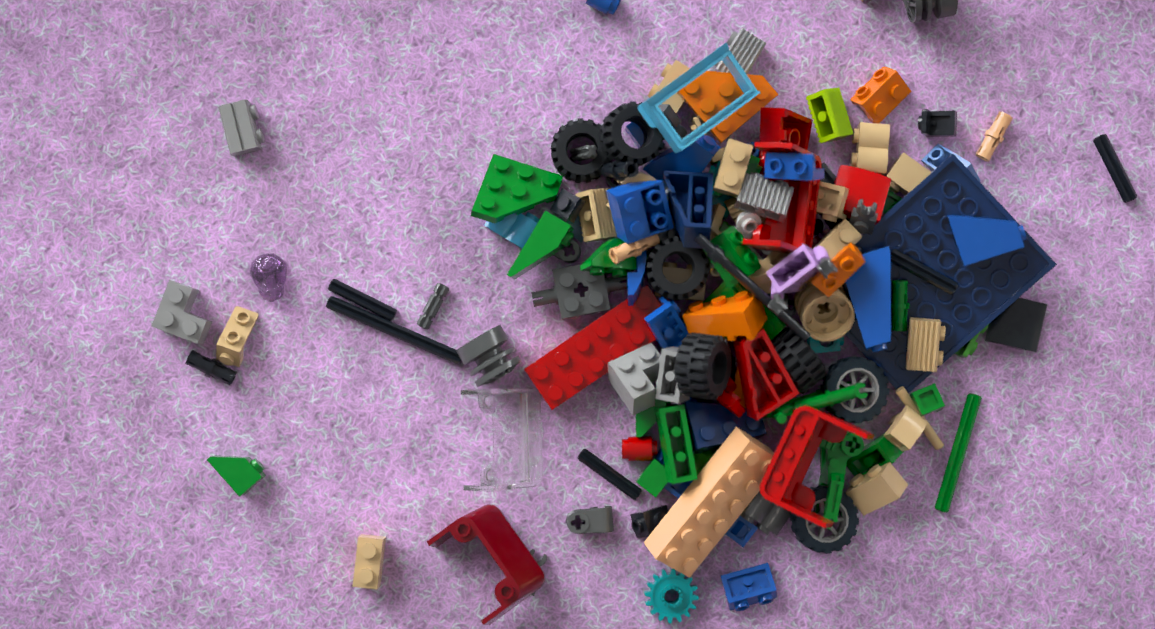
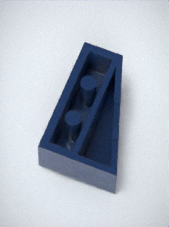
(690, 204)
(713, 423)

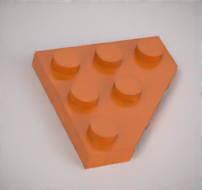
(717, 90)

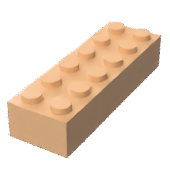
(711, 503)

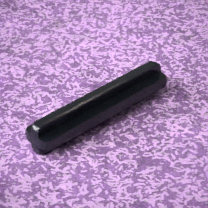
(1115, 168)
(923, 272)
(362, 299)
(609, 474)

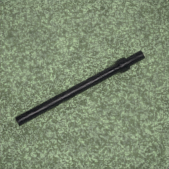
(716, 254)

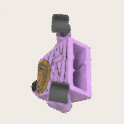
(796, 273)

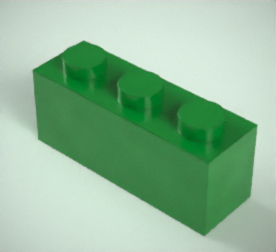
(676, 443)

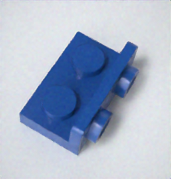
(792, 166)
(666, 324)
(749, 587)

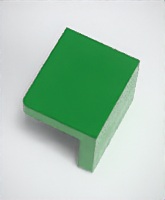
(928, 400)
(653, 478)

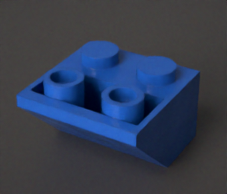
(639, 210)

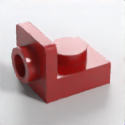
(731, 400)

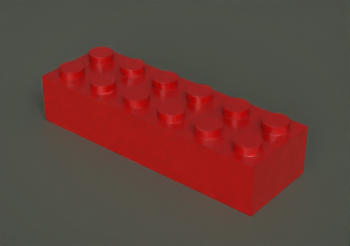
(587, 353)

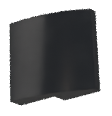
(1018, 325)

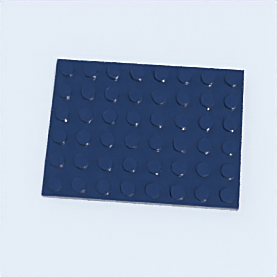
(923, 232)

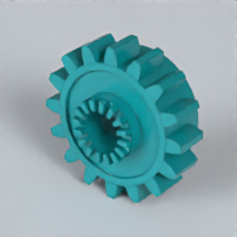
(671, 608)

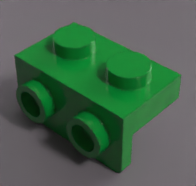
(738, 253)

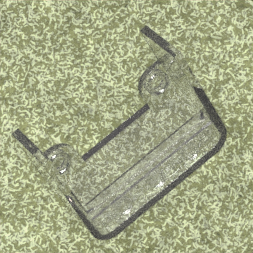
(515, 439)

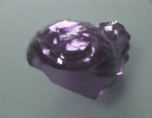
(269, 276)

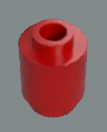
(639, 448)

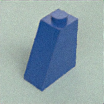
(691, 159)
(985, 237)

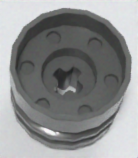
(923, 9)
(489, 356)

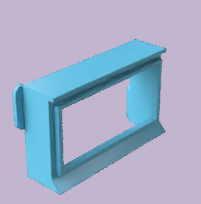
(655, 118)

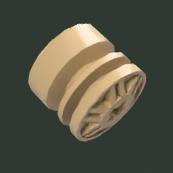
(822, 315)

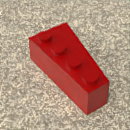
(783, 126)

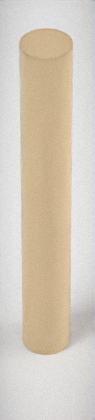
(928, 431)

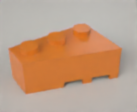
(727, 316)

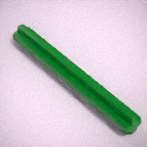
(958, 452)

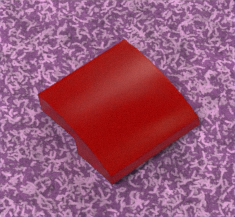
(863, 185)

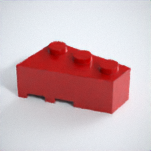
(762, 375)

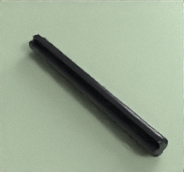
(393, 329)

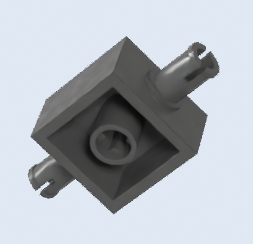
(571, 303)

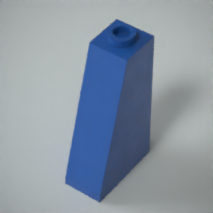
(871, 298)

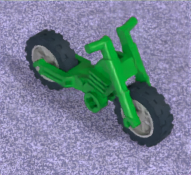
(834, 456)

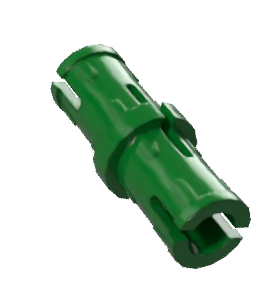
(899, 305)

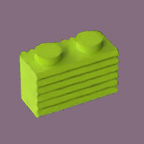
(829, 115)

